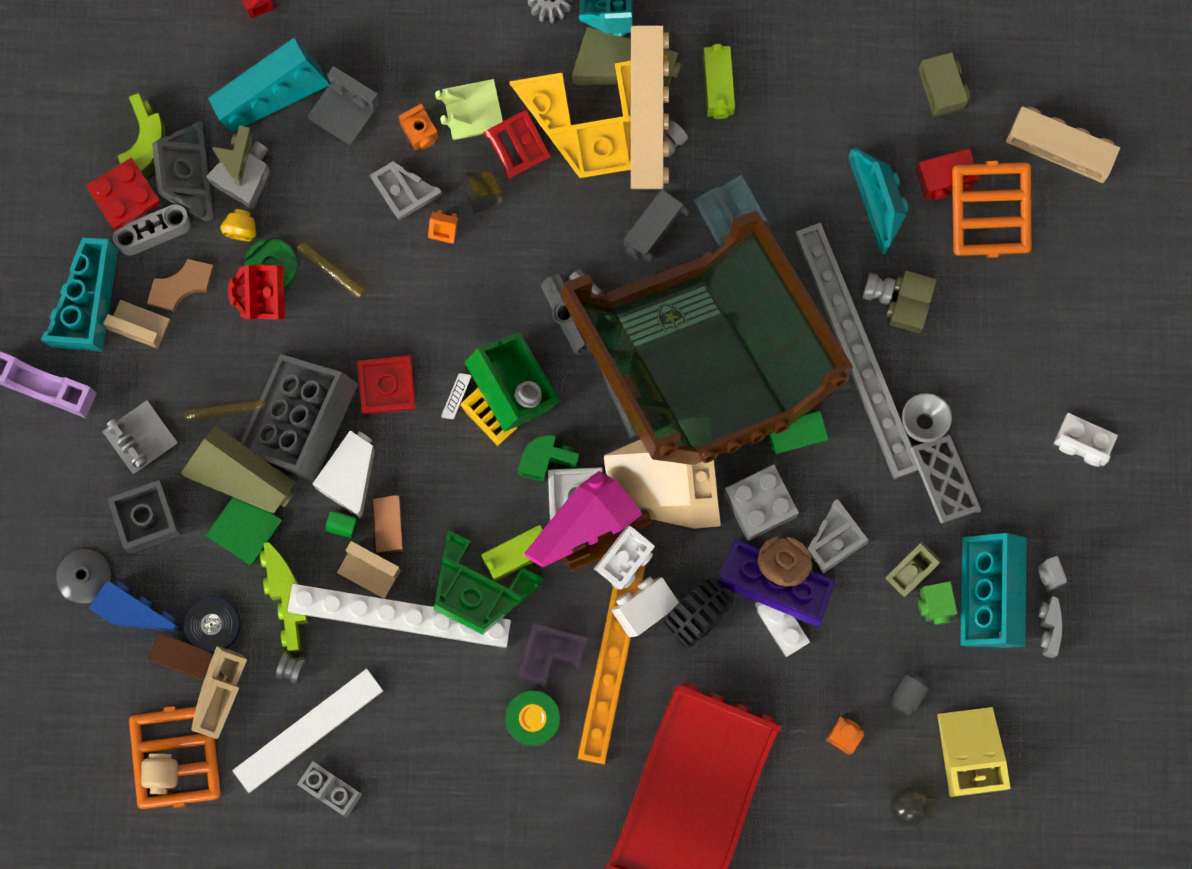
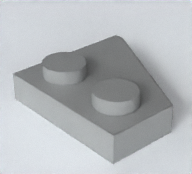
(403, 190)
(836, 538)

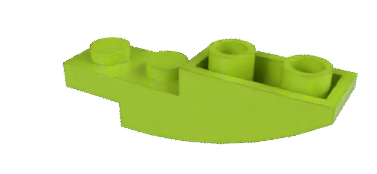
(279, 587)

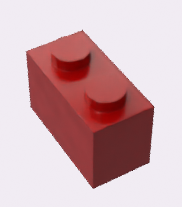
(936, 174)

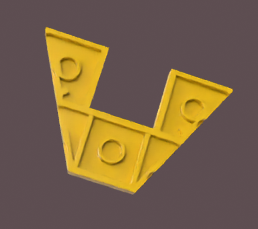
(588, 147)

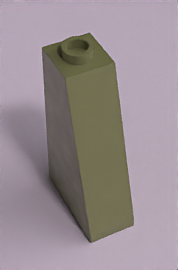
(600, 53)
(238, 472)

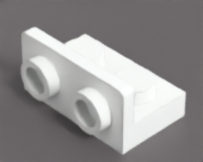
(1086, 440)
(624, 558)

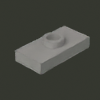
(1052, 574)

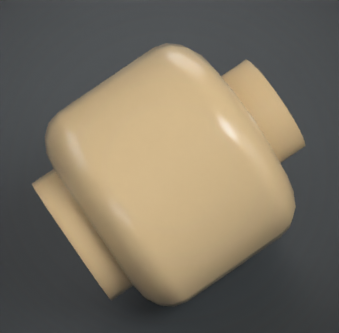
(159, 773)

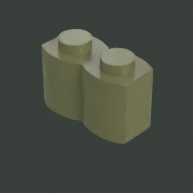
(912, 301)

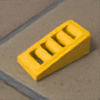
(466, 407)

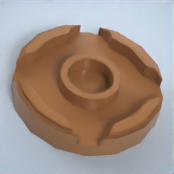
(784, 561)

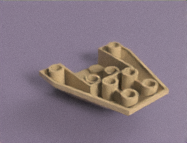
(665, 489)

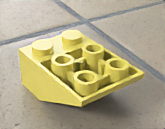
(973, 752)

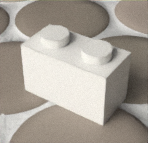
(644, 606)

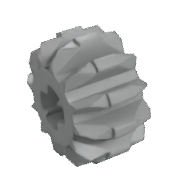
(549, 9)

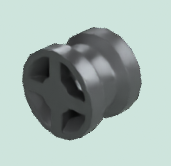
(291, 667)

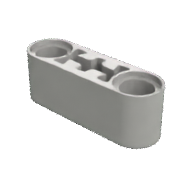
(143, 225)

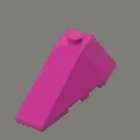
(589, 512)

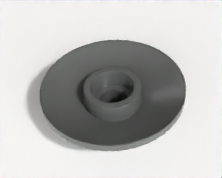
(97, 572)

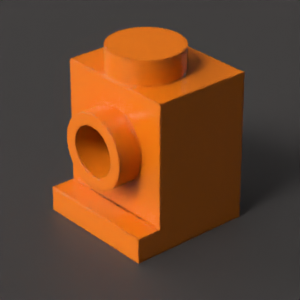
(419, 138)
(845, 735)

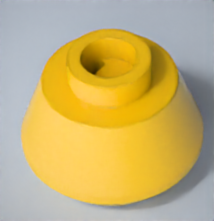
(239, 226)

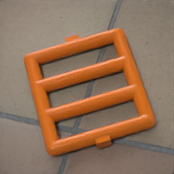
(1022, 194)
(139, 748)

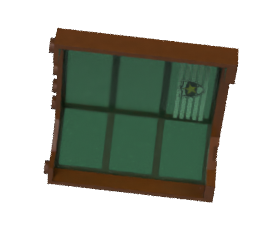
(712, 347)

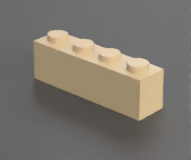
(1063, 144)

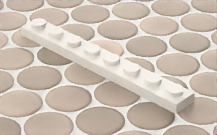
(389, 615)

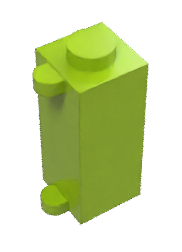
(718, 81)
(510, 555)

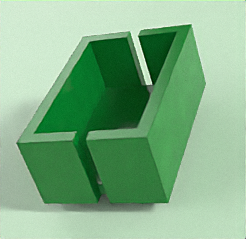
(498, 372)

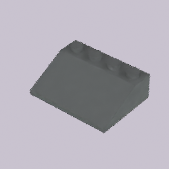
(300, 416)

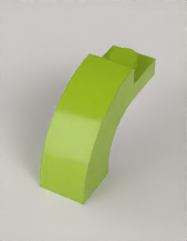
(150, 131)

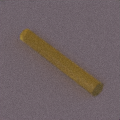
(331, 270)
(221, 410)

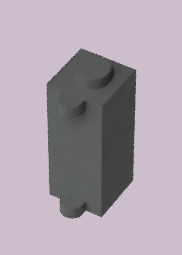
(653, 226)

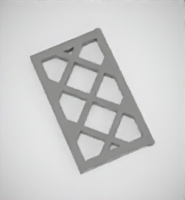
(936, 496)

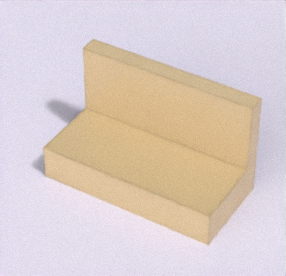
(137, 324)
(368, 570)

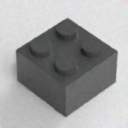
(144, 517)

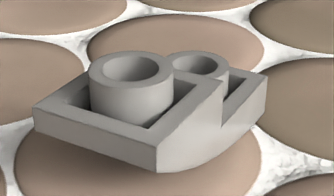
(1052, 619)
(329, 789)

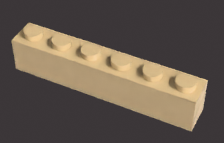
(647, 107)

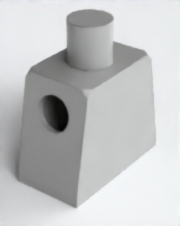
(253, 179)

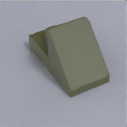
(236, 160)
(913, 569)

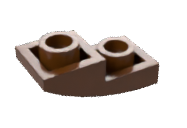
(180, 656)

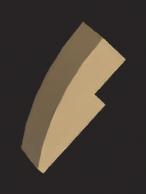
(218, 692)

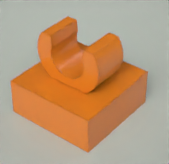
(443, 227)

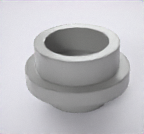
(528, 394)

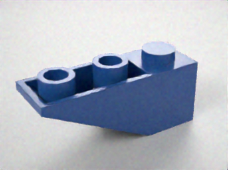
(125, 611)

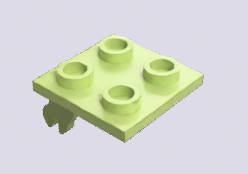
(470, 108)

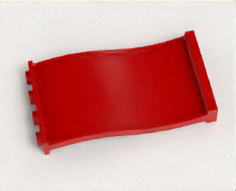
(695, 785)

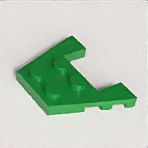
(473, 597)

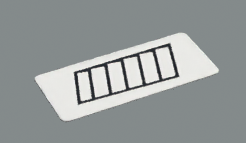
(456, 396)

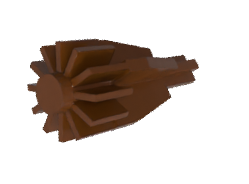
(587, 554)

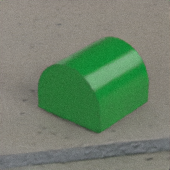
(341, 524)

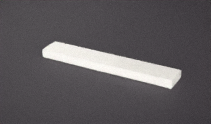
(307, 731)

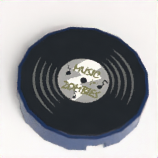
(211, 624)

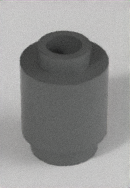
(909, 694)

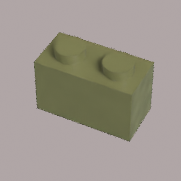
(943, 84)

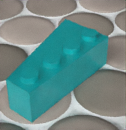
(84, 298)

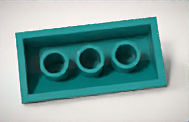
(993, 591)

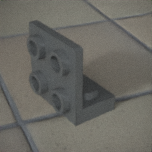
(344, 107)

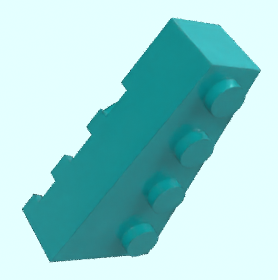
(269, 86)

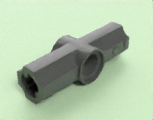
(552, 289)

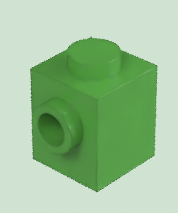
(937, 603)

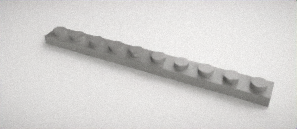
(857, 348)

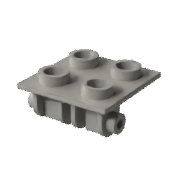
(139, 437)

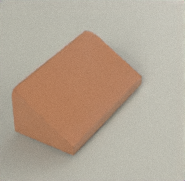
(388, 524)

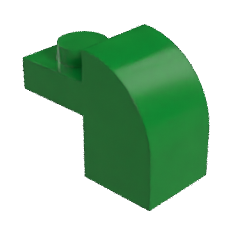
(540, 453)

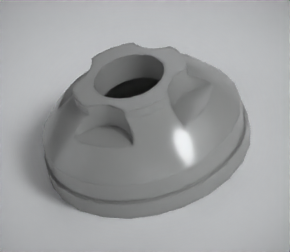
(929, 406)

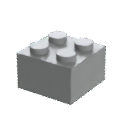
(760, 503)

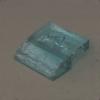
(726, 203)

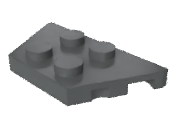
(183, 171)

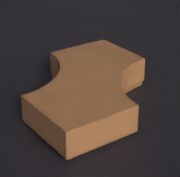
(170, 291)

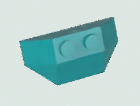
(608, 15)
(880, 196)

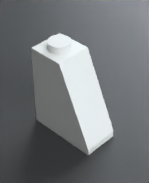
(348, 473)

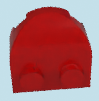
(258, 291)

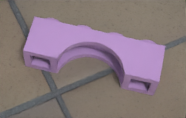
(46, 387)

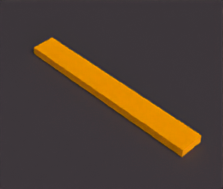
(607, 682)

